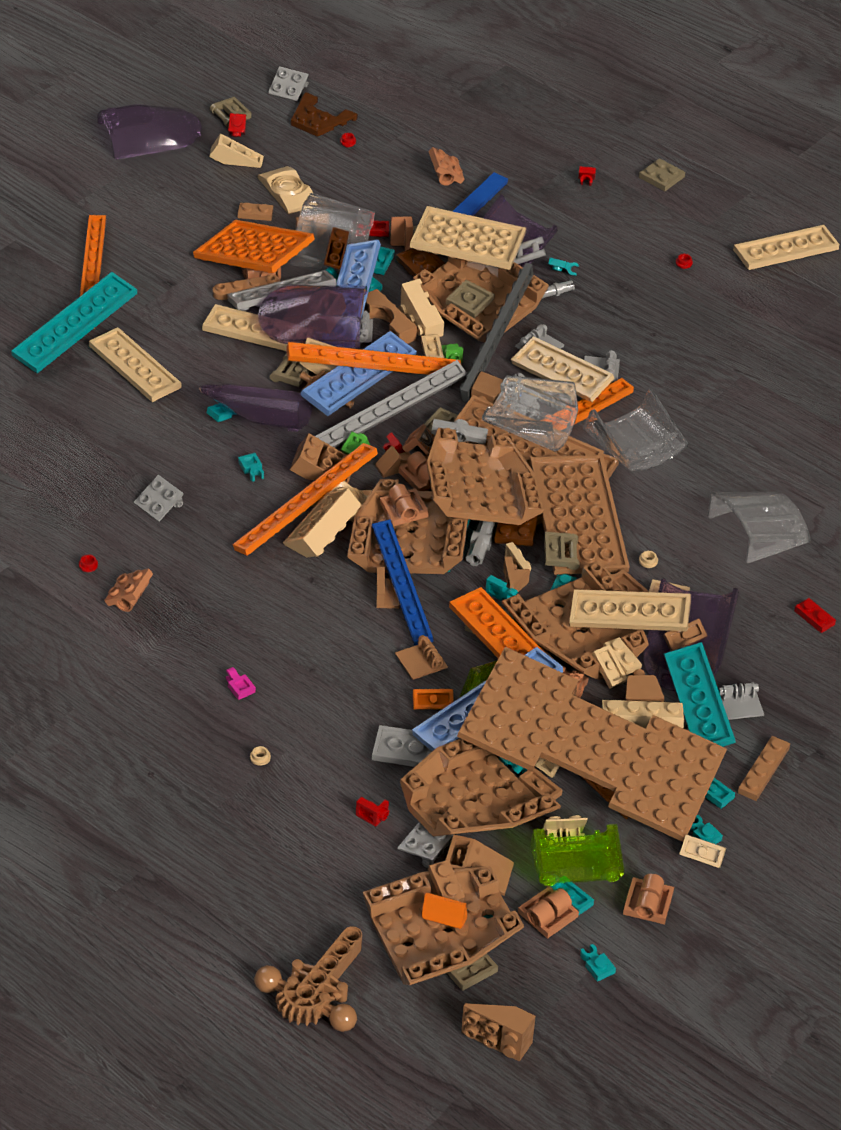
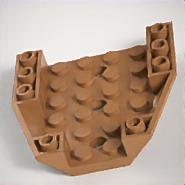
(488, 277)
(503, 479)
(433, 546)
(551, 628)
(464, 773)
(398, 919)

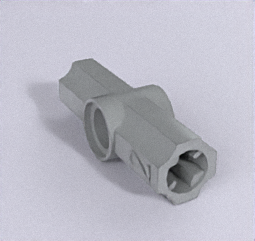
(463, 430)
(480, 542)

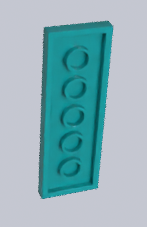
(699, 694)

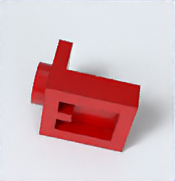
(237, 124)
(371, 812)

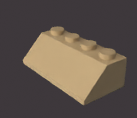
(323, 523)
(641, 711)

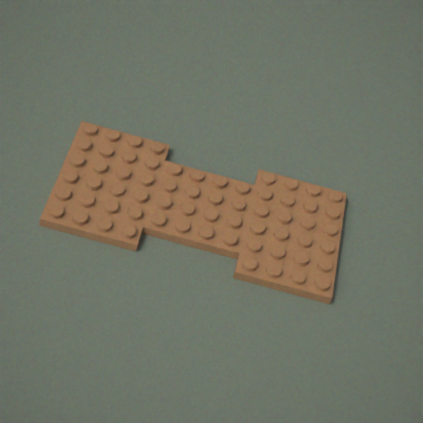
(654, 771)

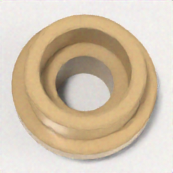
(648, 559)
(260, 756)

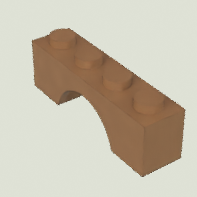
(380, 307)

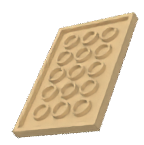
(468, 237)

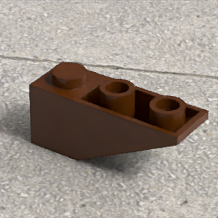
(336, 248)

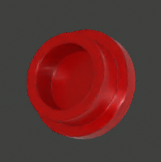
(348, 140)
(684, 261)
(88, 563)

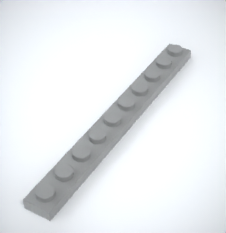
(394, 404)

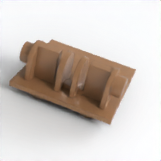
(421, 659)

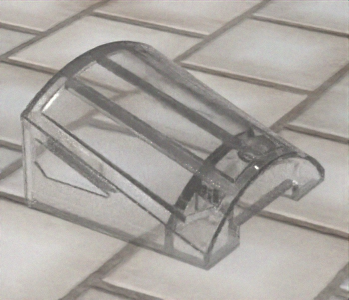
(319, 217)
(535, 410)
(640, 437)
(768, 519)

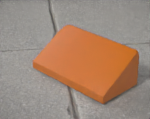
(432, 698)
(444, 910)

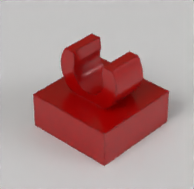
(587, 173)
(393, 441)

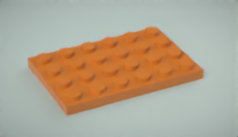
(254, 246)

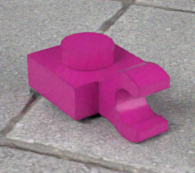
(239, 685)

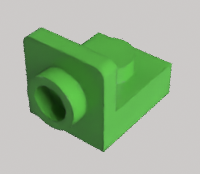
(452, 351)
(353, 442)

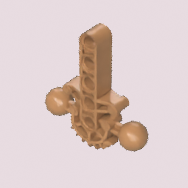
(312, 988)

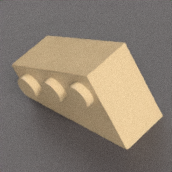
(419, 310)

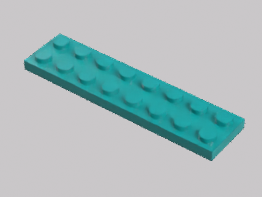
(74, 322)

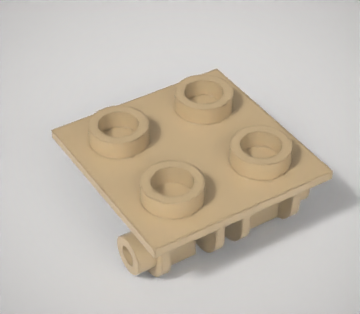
(573, 826)

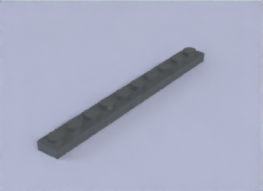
(498, 328)

